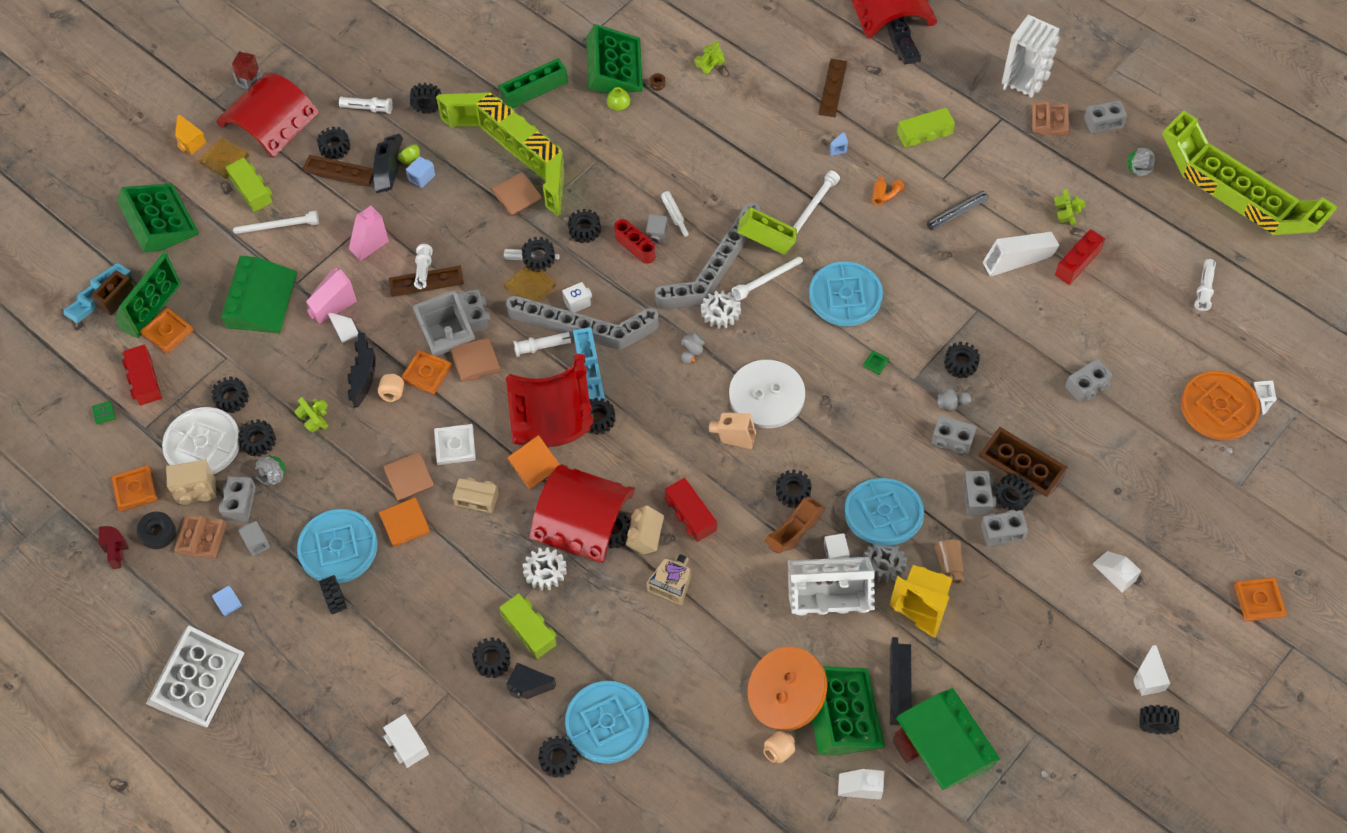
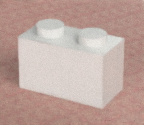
(405, 740)

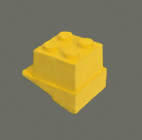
(922, 598)

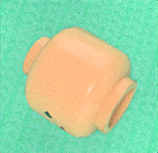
(391, 387)
(779, 747)

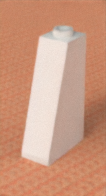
(1019, 251)

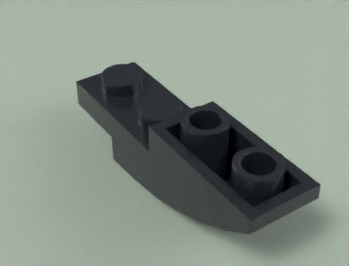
(902, 42)
(385, 163)
(362, 372)

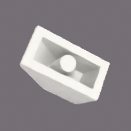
(1118, 570)
(1151, 675)
(861, 784)

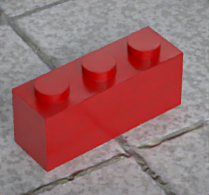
(1080, 256)
(141, 375)
(690, 510)

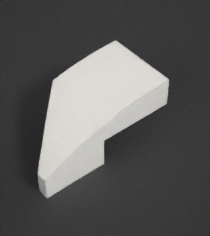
(344, 327)
(1265, 393)

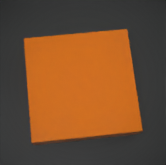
(166, 330)
(426, 372)
(533, 462)
(134, 488)
(404, 522)
(1260, 599)

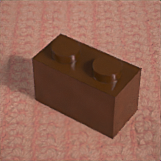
(112, 292)

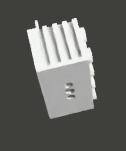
(1024, 66)
(851, 593)

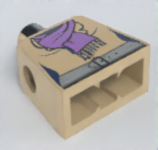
(671, 580)

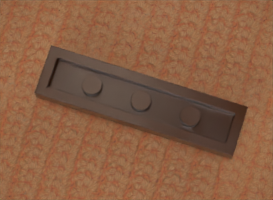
(832, 88)
(339, 170)
(435, 280)

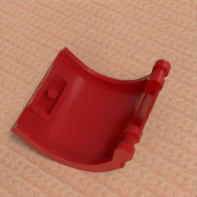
(877, 13)
(271, 112)
(550, 406)
(578, 512)

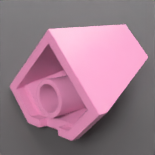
(367, 233)
(331, 296)

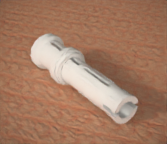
(373, 104)
(422, 261)
(1205, 290)
(532, 345)

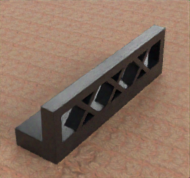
(899, 679)

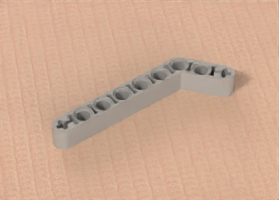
(668, 295)
(645, 322)

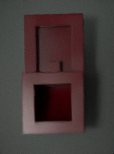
(113, 544)

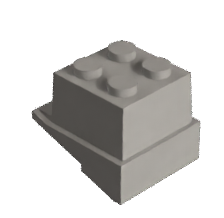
(443, 323)

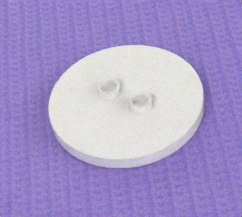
(768, 392)
(202, 435)

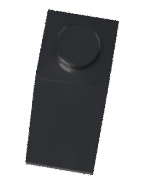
(529, 682)

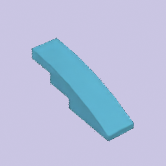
(85, 304)
(585, 345)

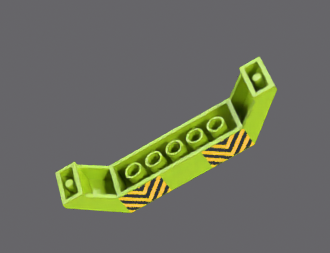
(513, 134)
(1239, 185)

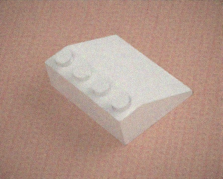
(195, 677)

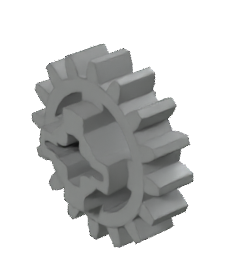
(885, 561)

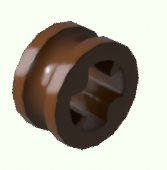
(659, 85)

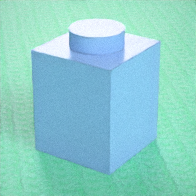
(420, 172)

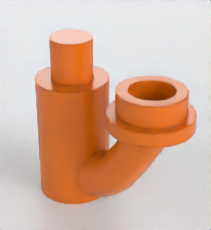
(879, 191)

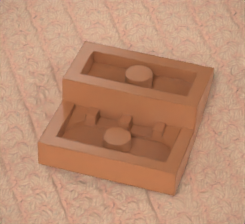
(1050, 119)
(517, 194)
(475, 359)
(408, 476)
(200, 537)

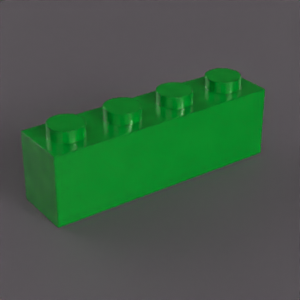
(533, 83)

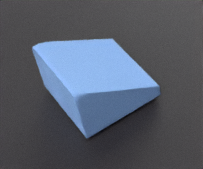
(839, 145)
(226, 600)

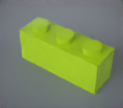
(925, 127)
(249, 184)
(767, 230)
(528, 625)

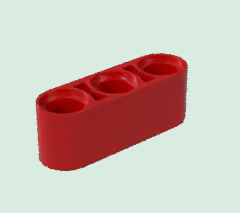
(642, 248)

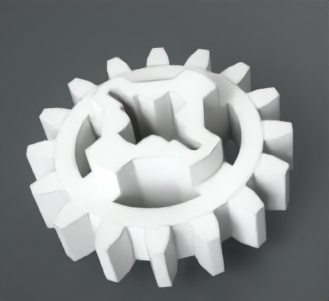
(720, 309)
(548, 576)

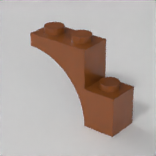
(791, 532)

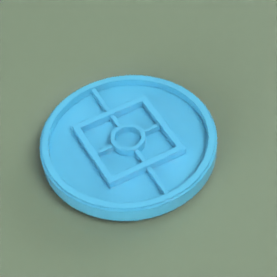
(845, 293)
(884, 511)
(337, 545)
(607, 722)

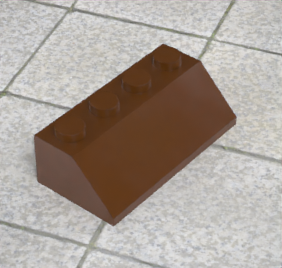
(1019, 457)

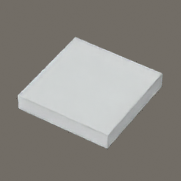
(454, 444)

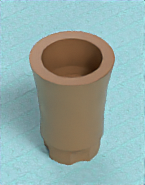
(950, 560)

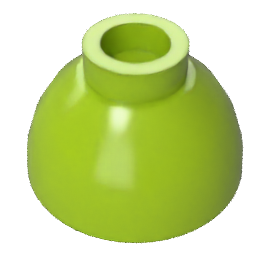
(618, 99)
(409, 154)

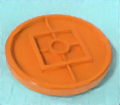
(1220, 405)
(787, 688)

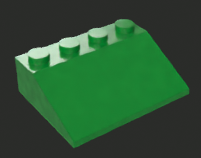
(613, 60)
(156, 216)
(258, 295)
(148, 297)
(848, 715)
(948, 739)

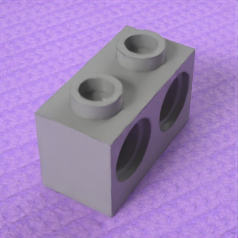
(1105, 116)
(475, 310)
(1086, 378)
(954, 430)
(974, 493)
(242, 499)
(1005, 531)

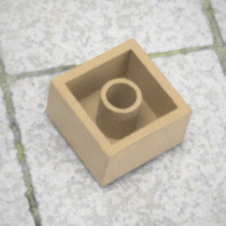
(191, 482)

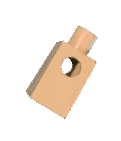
(735, 429)

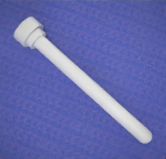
(831, 180)
(311, 218)
(740, 291)

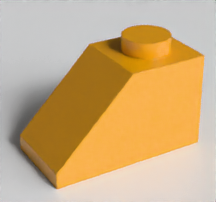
(188, 136)

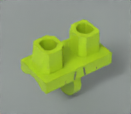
(711, 57)
(1071, 206)
(314, 411)

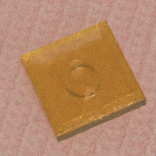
(222, 155)
(530, 284)

